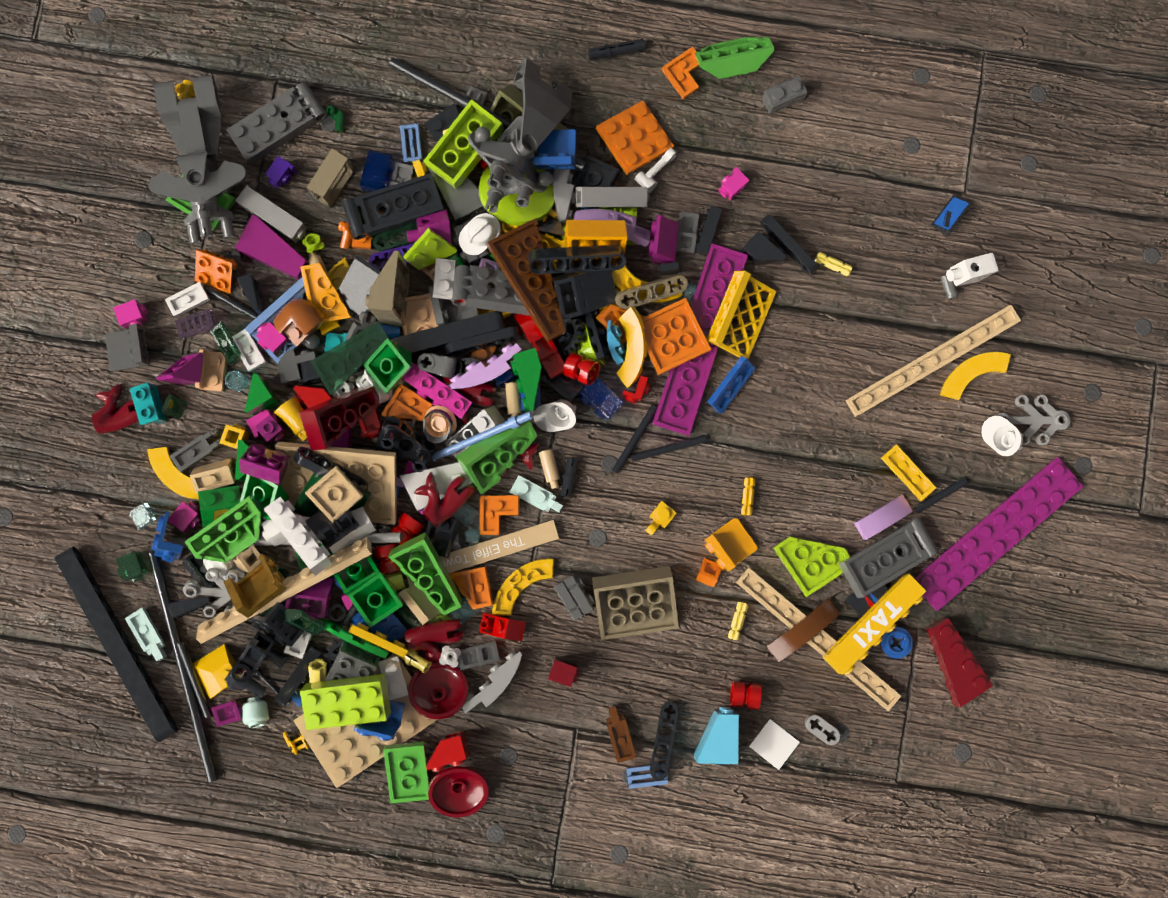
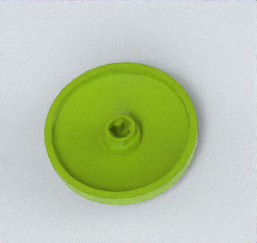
(509, 212)

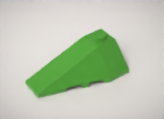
(491, 457)

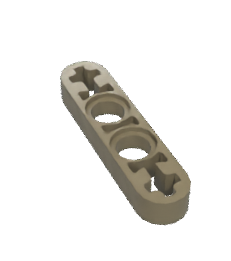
(652, 295)

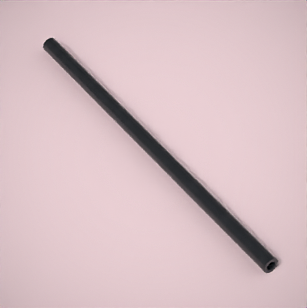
(453, 95)
(186, 683)

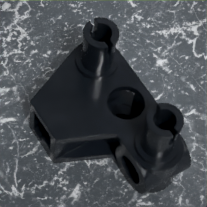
(405, 442)
(258, 649)

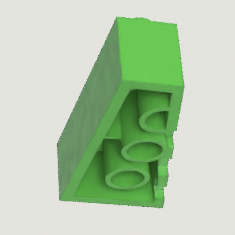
(424, 567)

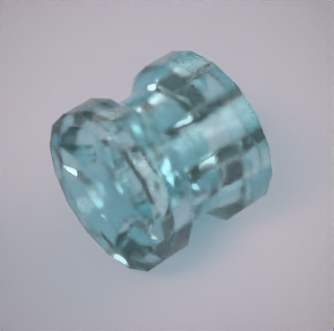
(232, 380)

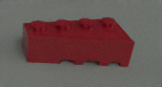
(333, 417)
(960, 669)

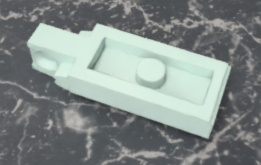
(535, 495)
(146, 634)

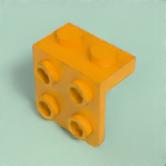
(730, 544)

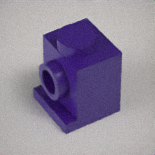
(280, 172)

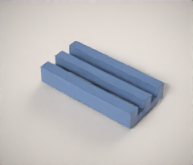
(406, 159)
(643, 776)

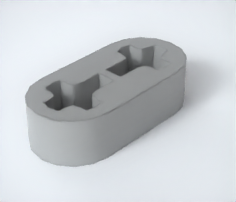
(824, 726)

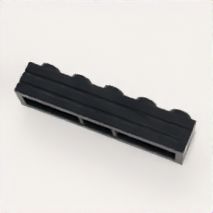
(297, 678)

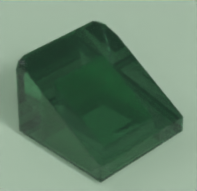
(174, 406)

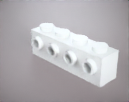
(302, 541)

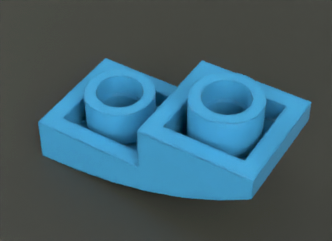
(614, 342)

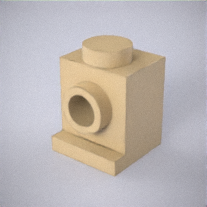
(248, 559)

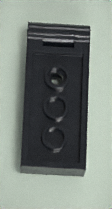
(402, 202)

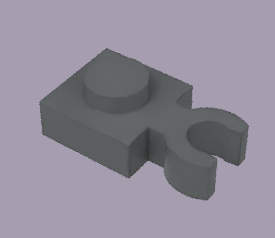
(362, 325)

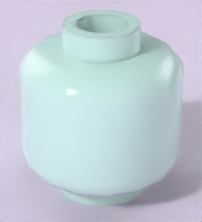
(255, 712)

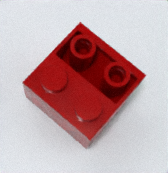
(450, 750)

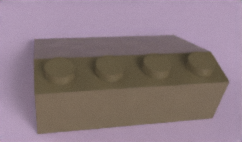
(389, 292)
(635, 602)

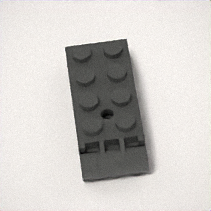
(268, 130)
(485, 290)
(879, 561)

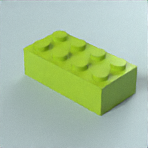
(453, 155)
(345, 702)

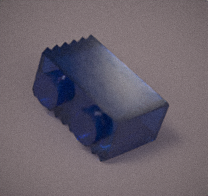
(376, 171)
(601, 399)

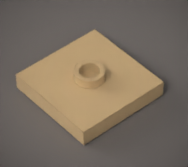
(334, 494)

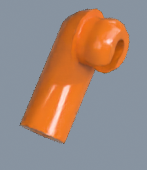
(347, 235)

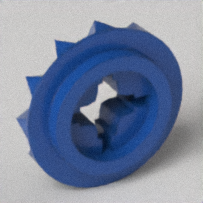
(905, 643)

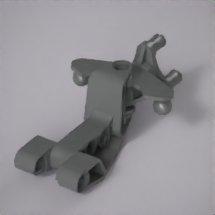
(196, 133)
(512, 152)

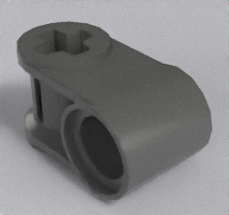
(441, 364)

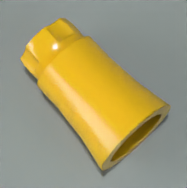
(290, 415)

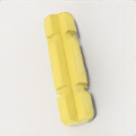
(833, 263)
(738, 621)

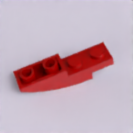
(546, 351)

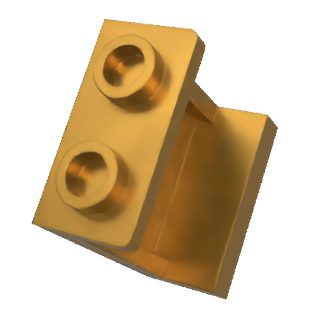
(256, 587)

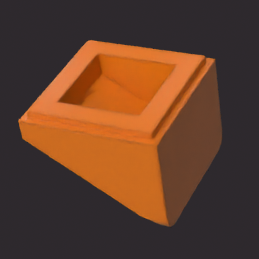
(708, 572)

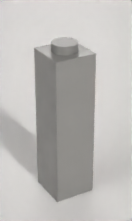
(612, 196)
(271, 214)

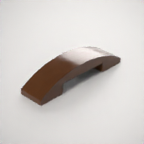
(803, 631)

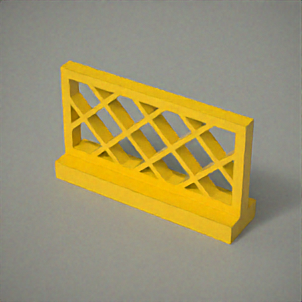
(727, 312)

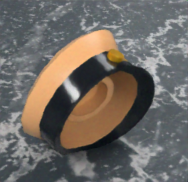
(438, 424)

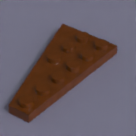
(533, 289)

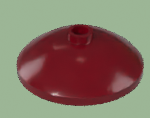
(438, 681)
(458, 799)

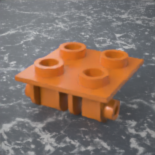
(214, 270)

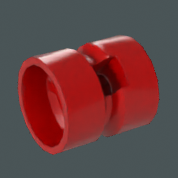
(581, 368)
(408, 527)
(386, 565)
(745, 695)

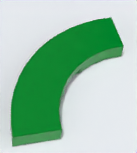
(344, 634)

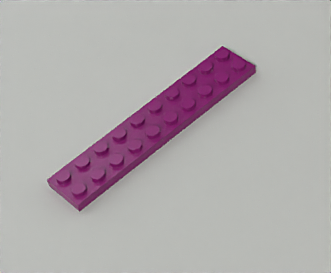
(687, 382)
(997, 533)

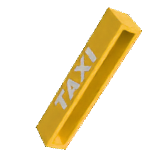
(874, 624)

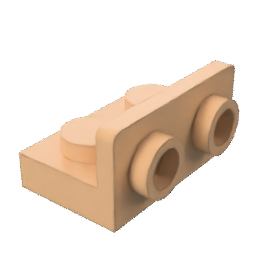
(212, 371)

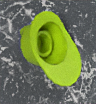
(588, 349)

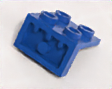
(557, 151)

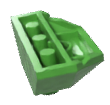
(735, 56)
(228, 533)

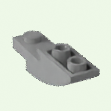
(563, 194)
(500, 677)

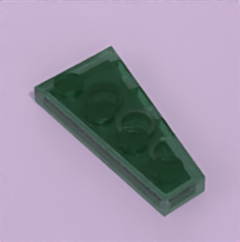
(346, 358)

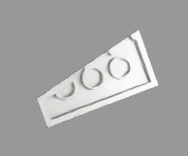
(443, 475)

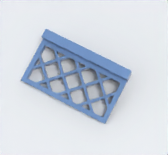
(295, 292)

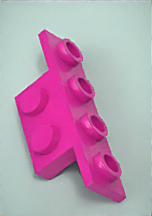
(441, 394)

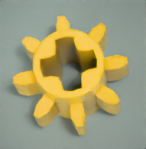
(185, 90)

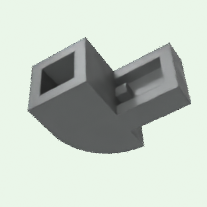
(289, 366)

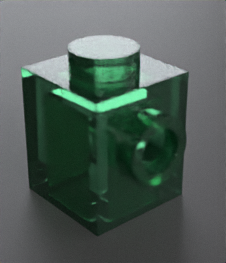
(132, 567)

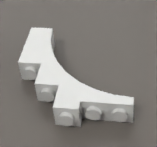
(273, 534)

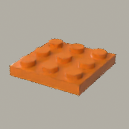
(634, 137)
(673, 336)

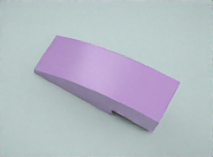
(883, 517)

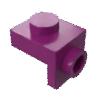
(271, 430)
(227, 712)

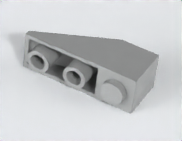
(483, 421)

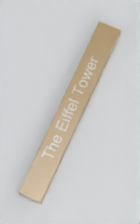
(499, 547)

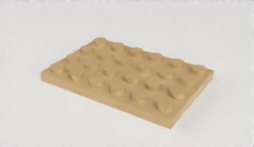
(373, 466)
(347, 752)

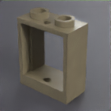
(331, 177)

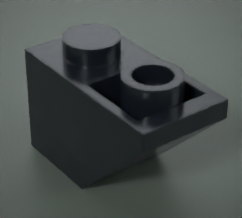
(762, 251)

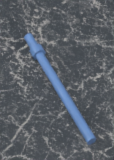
(513, 422)

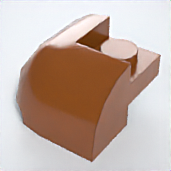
(299, 320)

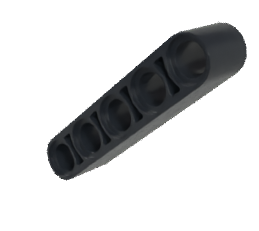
(567, 257)

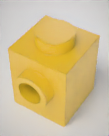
(233, 434)

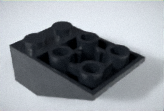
(584, 292)

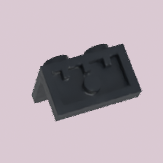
(276, 627)

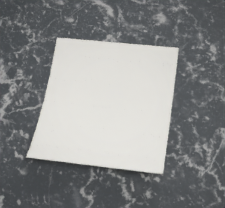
(774, 744)

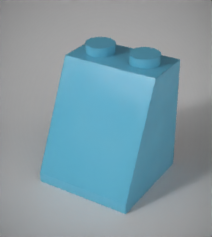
(719, 739)

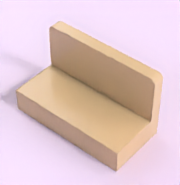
(212, 475)
(419, 604)

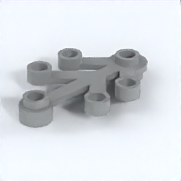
(1038, 420)
(209, 591)

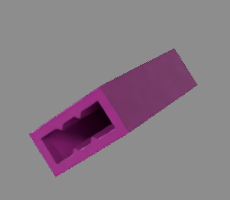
(268, 248)

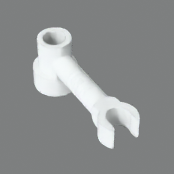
(647, 180)

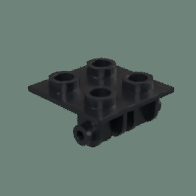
(329, 532)

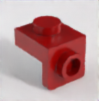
(642, 388)
(370, 425)

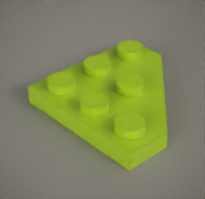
(810, 562)

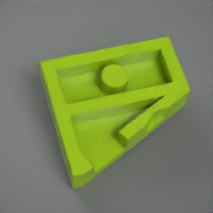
(427, 249)

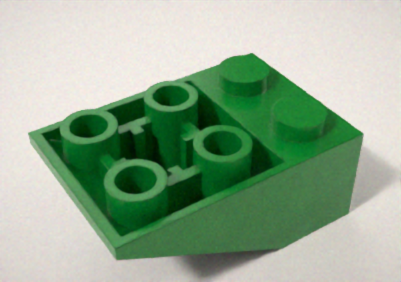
(528, 368)

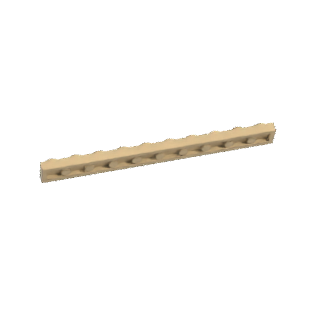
(933, 360)
(293, 584)
(822, 642)

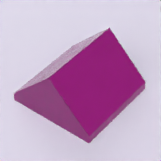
(184, 371)

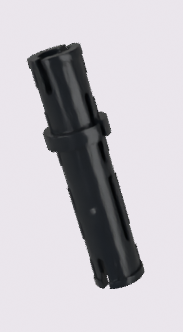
(608, 51)

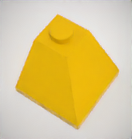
(213, 670)

